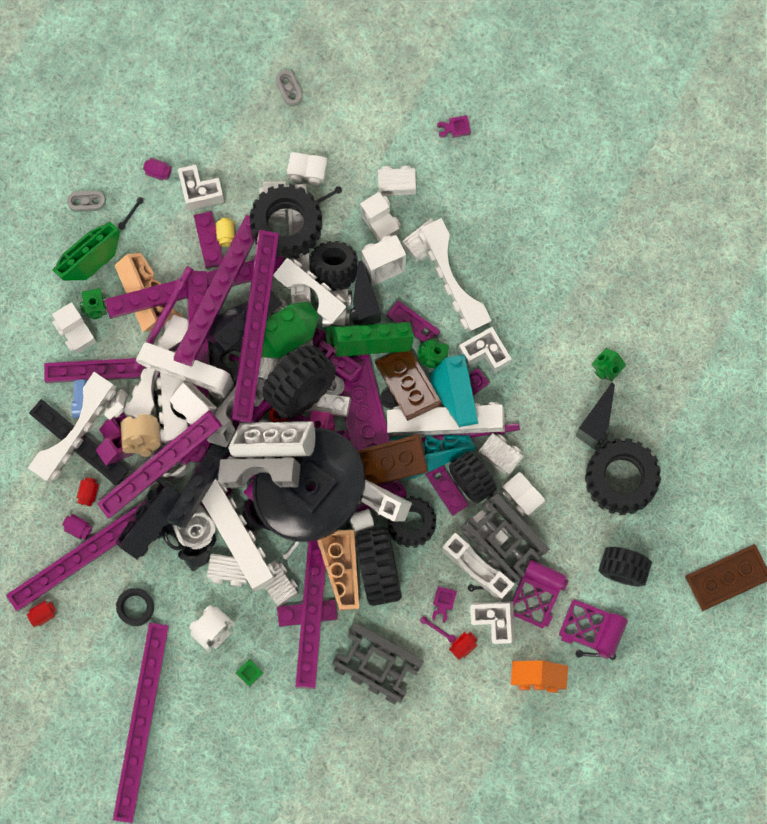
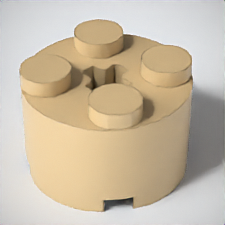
(140, 435)

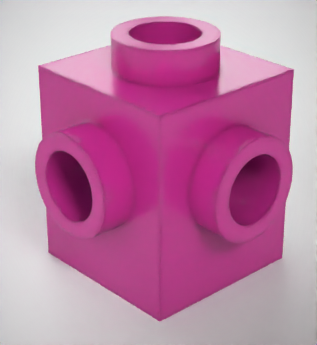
(322, 420)

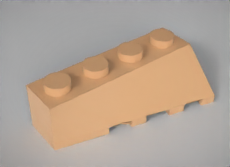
(138, 275)
(340, 563)

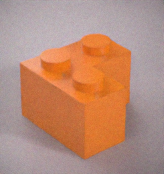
(539, 675)

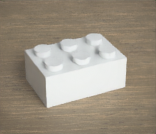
(384, 259)

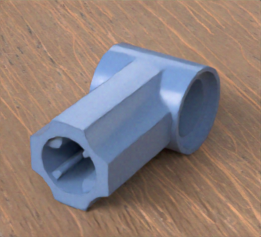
(78, 398)

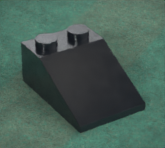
(365, 306)
(597, 422)

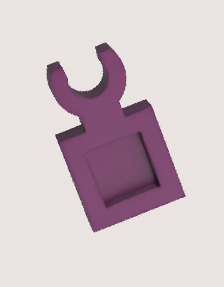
(457, 126)
(444, 601)

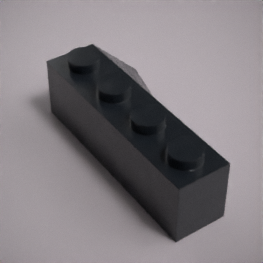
(230, 324)
(149, 519)

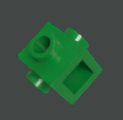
(93, 303)
(432, 353)
(608, 364)

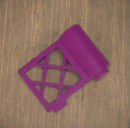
(546, 580)
(608, 635)

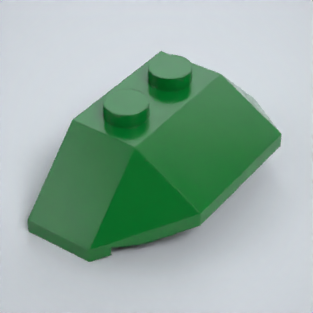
(88, 254)
(289, 330)

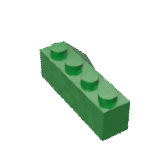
(371, 339)

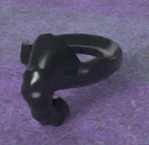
(169, 530)

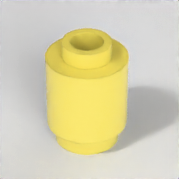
(225, 231)

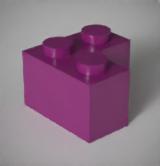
(111, 448)

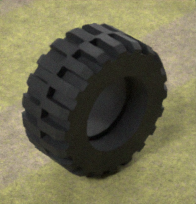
(293, 199)
(298, 381)
(629, 452)
(378, 566)

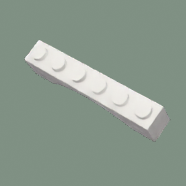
(472, 311)
(144, 392)
(50, 461)
(385, 502)

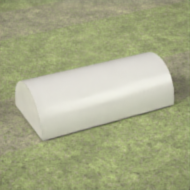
(273, 439)

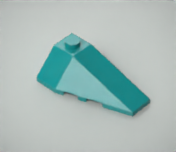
(454, 390)
(443, 451)

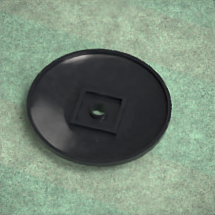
(325, 510)

